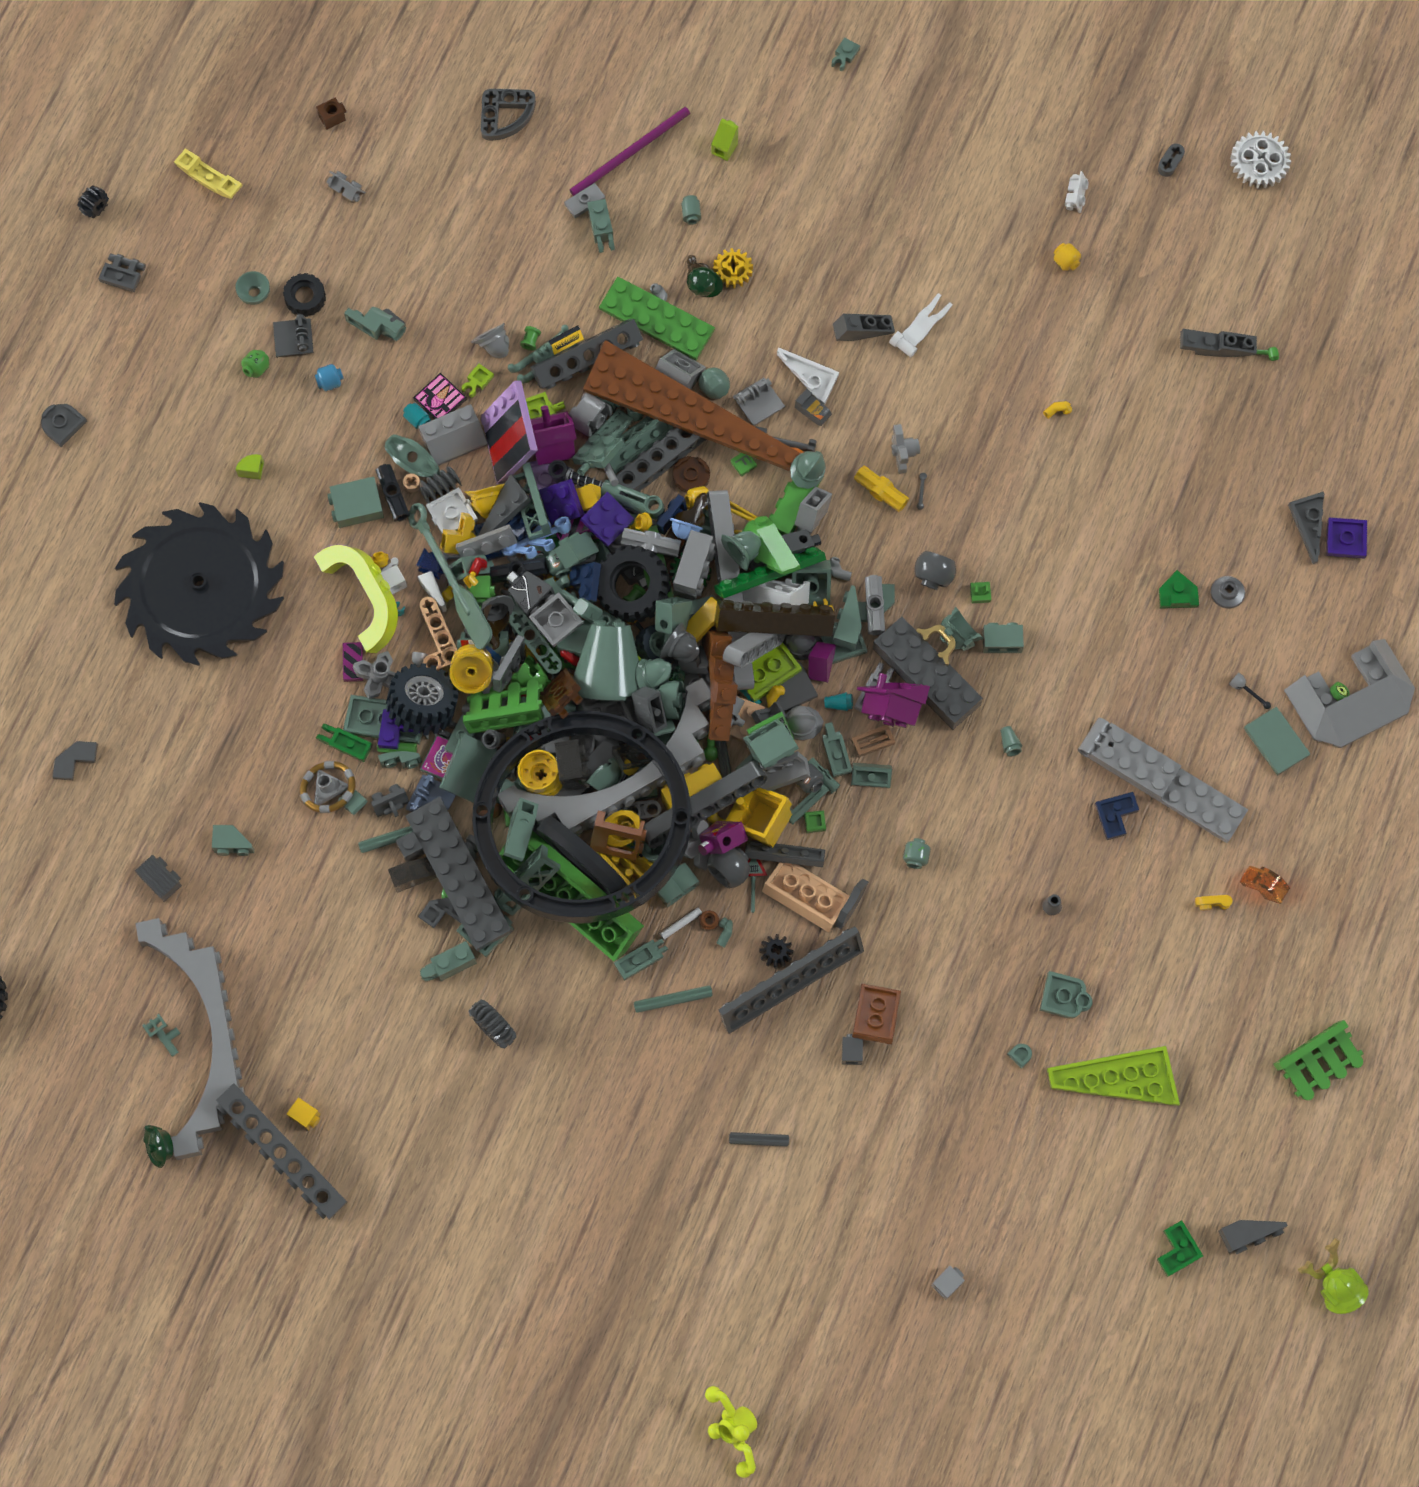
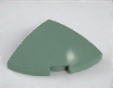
(605, 776)

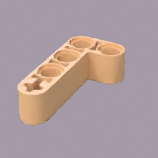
(437, 634)

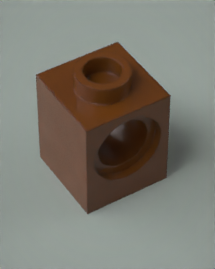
(331, 120)

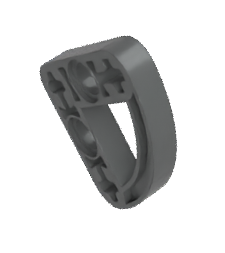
(499, 102)

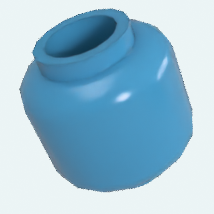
(329, 377)

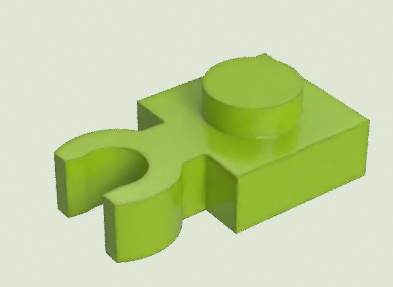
(478, 379)

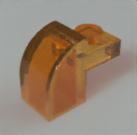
(1266, 882)

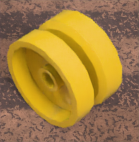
(471, 669)

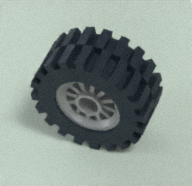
(421, 699)

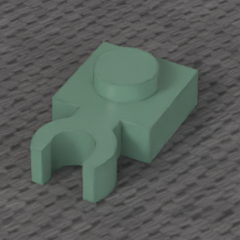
(845, 52)

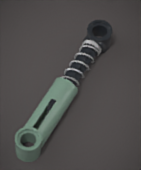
(623, 495)

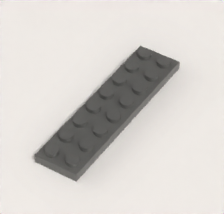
(458, 874)
(791, 980)

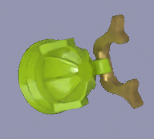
(1342, 1288)

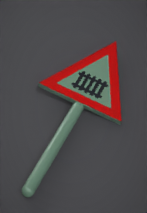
(756, 870)

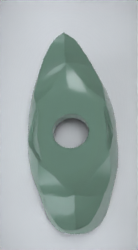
(399, 449)

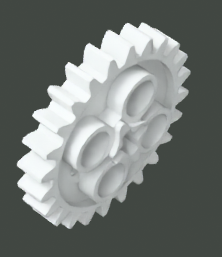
(1260, 159)

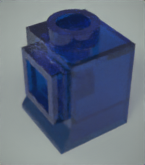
(428, 562)

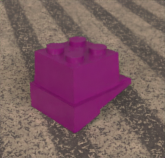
(553, 436)
(893, 702)

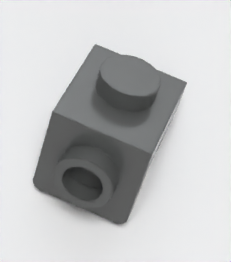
(763, 714)

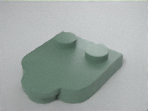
(1064, 996)

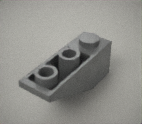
(862, 326)
(1245, 1232)

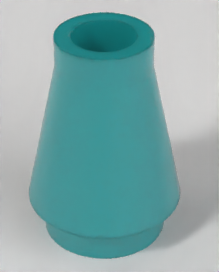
(839, 702)

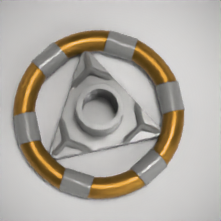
(327, 787)

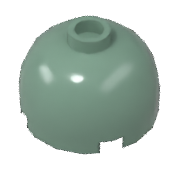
(673, 699)

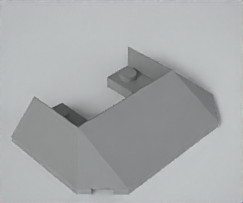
(1378, 704)

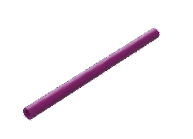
(630, 151)

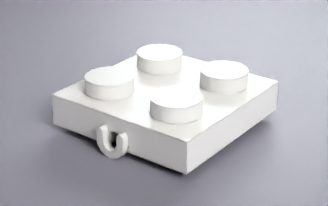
(448, 508)

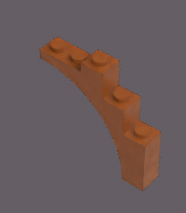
(721, 684)

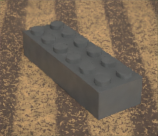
(919, 664)

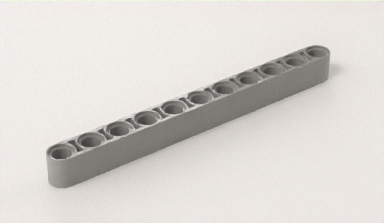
(727, 568)

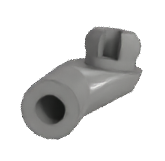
(837, 571)

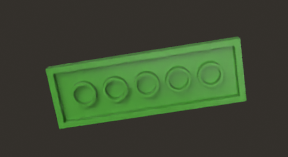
(657, 318)

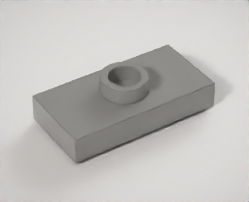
(578, 203)

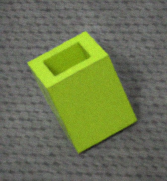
(250, 467)

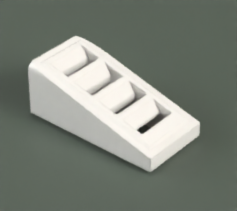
(430, 585)

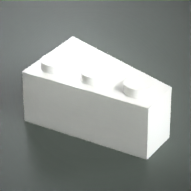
(779, 592)

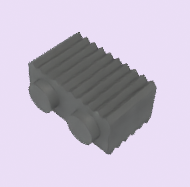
(649, 709)
(158, 877)

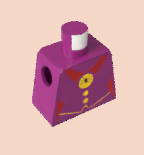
(722, 837)

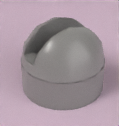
(418, 658)

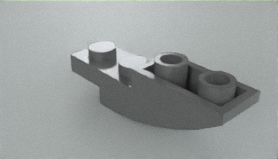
(1221, 345)

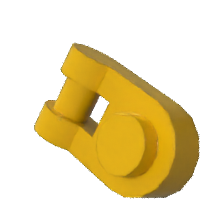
(1208, 902)

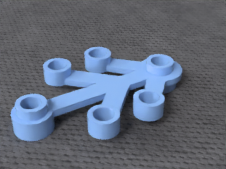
(561, 525)

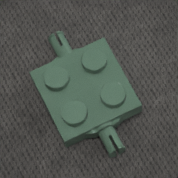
(598, 451)

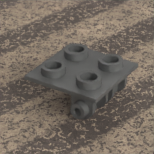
(293, 337)

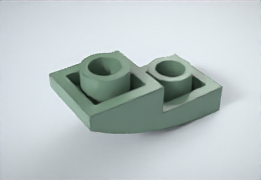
(408, 759)

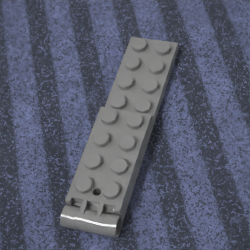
(1162, 779)

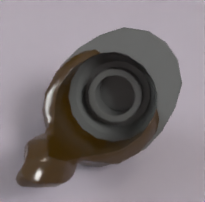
(497, 613)

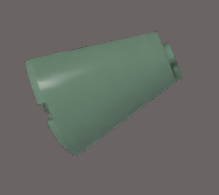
(608, 662)

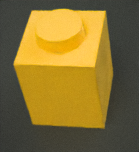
(304, 1114)

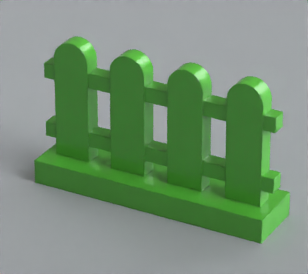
(504, 716)
(1310, 1061)

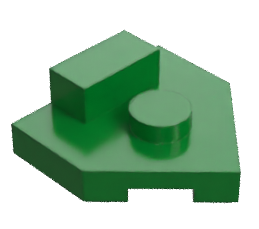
(1178, 592)

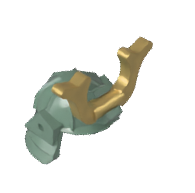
(954, 632)

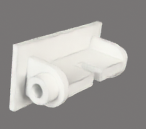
(1078, 185)

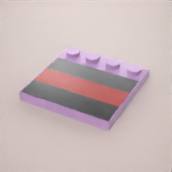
(509, 432)

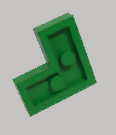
(1184, 1251)

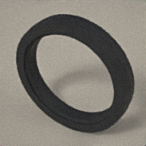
(580, 855)

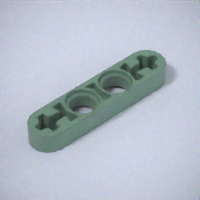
(537, 641)

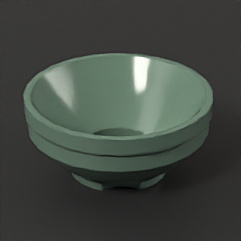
(249, 281)

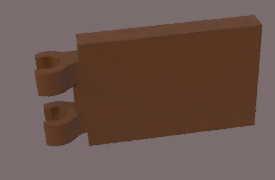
(560, 692)

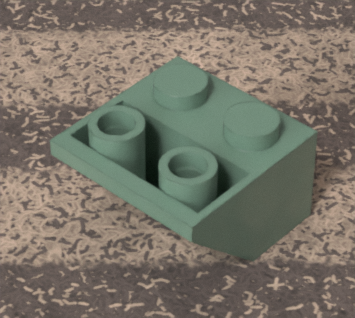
(771, 743)

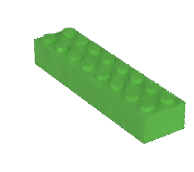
(610, 936)

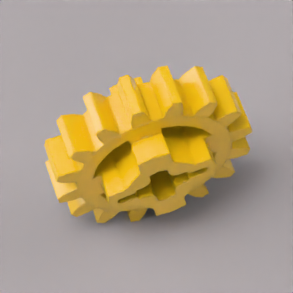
(741, 264)

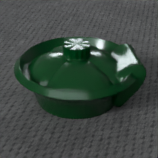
(158, 1145)

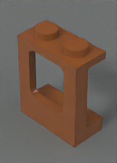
(604, 829)

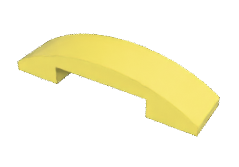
(206, 175)

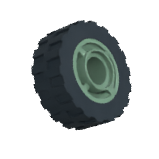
(650, 643)

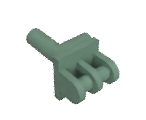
(164, 1038)

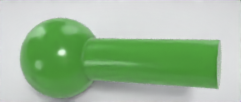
(710, 751)

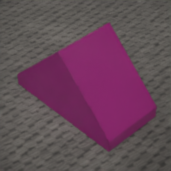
(821, 661)

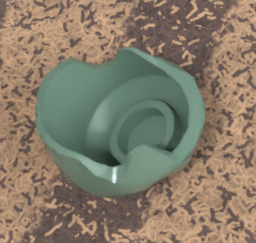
(714, 383)

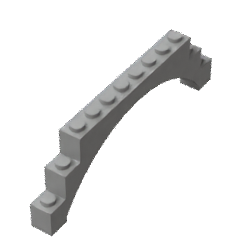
(581, 810)
(204, 971)

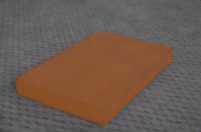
(876, 1014)

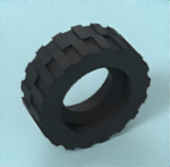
(297, 282)

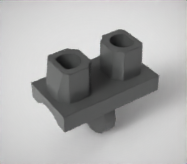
(390, 802)

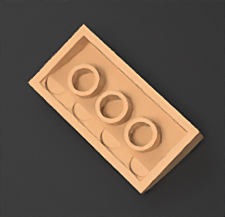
(806, 894)

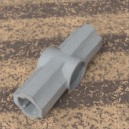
(651, 541)
(875, 616)

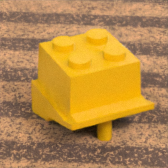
(762, 815)

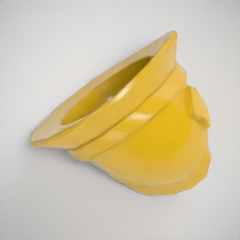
(484, 499)
(624, 818)

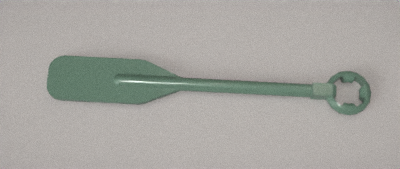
(465, 603)

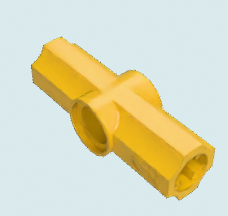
(881, 488)

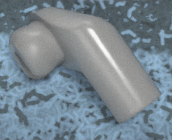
(658, 291)

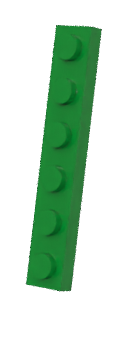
(763, 574)

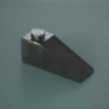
(411, 874)

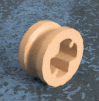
(410, 477)

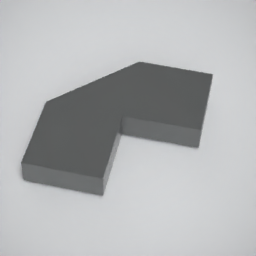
(78, 752)
(435, 911)

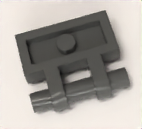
(120, 277)

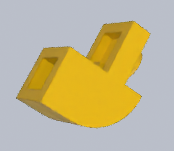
(452, 537)

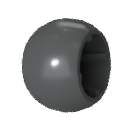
(934, 570)
(729, 868)

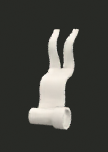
(918, 329)

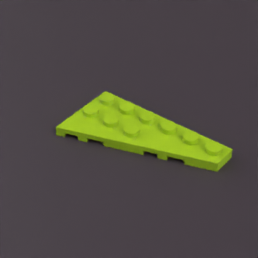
(1130, 1076)

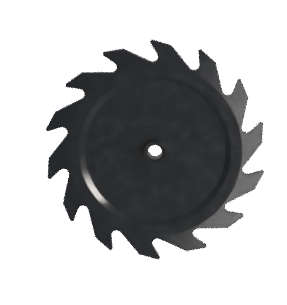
(207, 614)

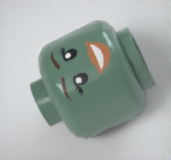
(555, 566)

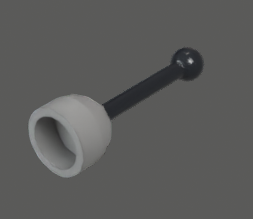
(1239, 682)

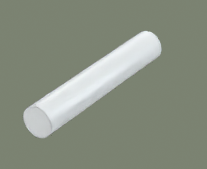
(681, 923)

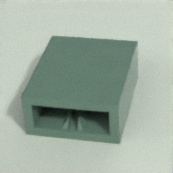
(355, 502)

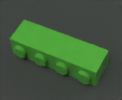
(788, 507)

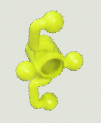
(734, 1429)

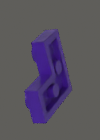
(389, 732)

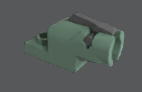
(377, 323)

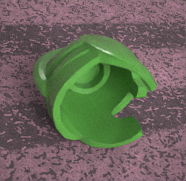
(528, 671)

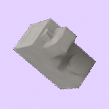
(813, 509)

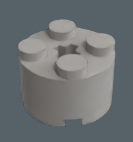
(590, 414)

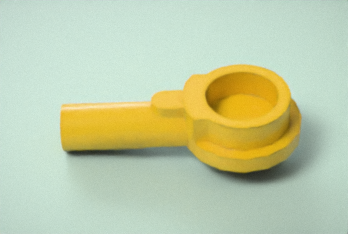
(642, 522)
(380, 559)

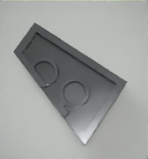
(509, 663)

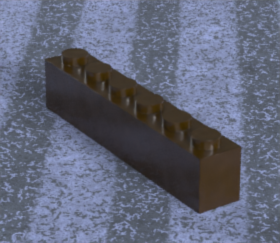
(774, 618)

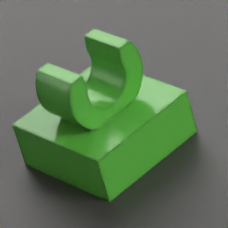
(980, 592)

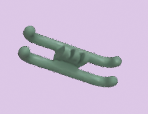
(538, 355)

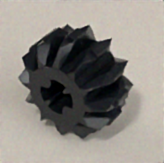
(93, 201)
(773, 957)

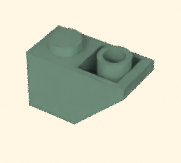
(228, 840)

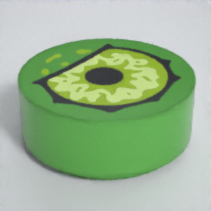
(1339, 691)

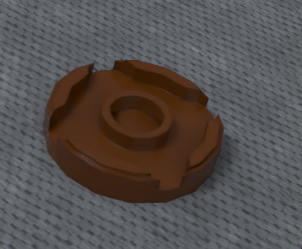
(690, 473)

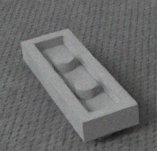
(487, 542)

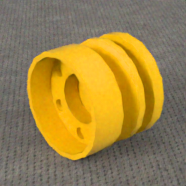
(535, 766)

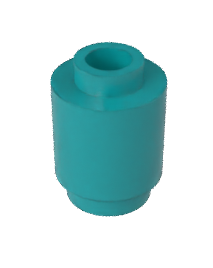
(415, 415)

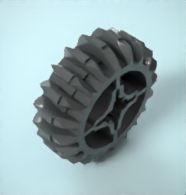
(492, 1023)

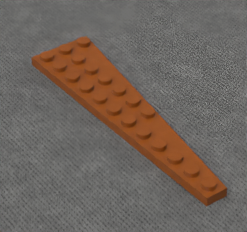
(645, 390)

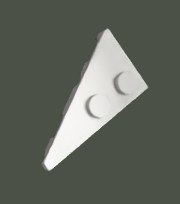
(814, 376)

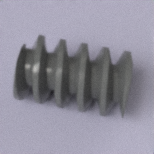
(439, 483)

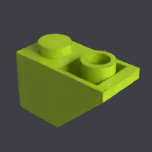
(725, 139)

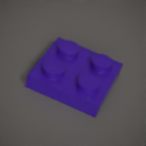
(561, 501)
(607, 519)
(1347, 538)

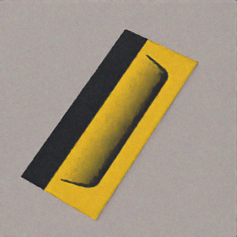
(566, 339)

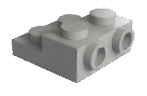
(555, 619)

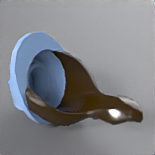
(690, 519)

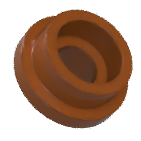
(709, 914)

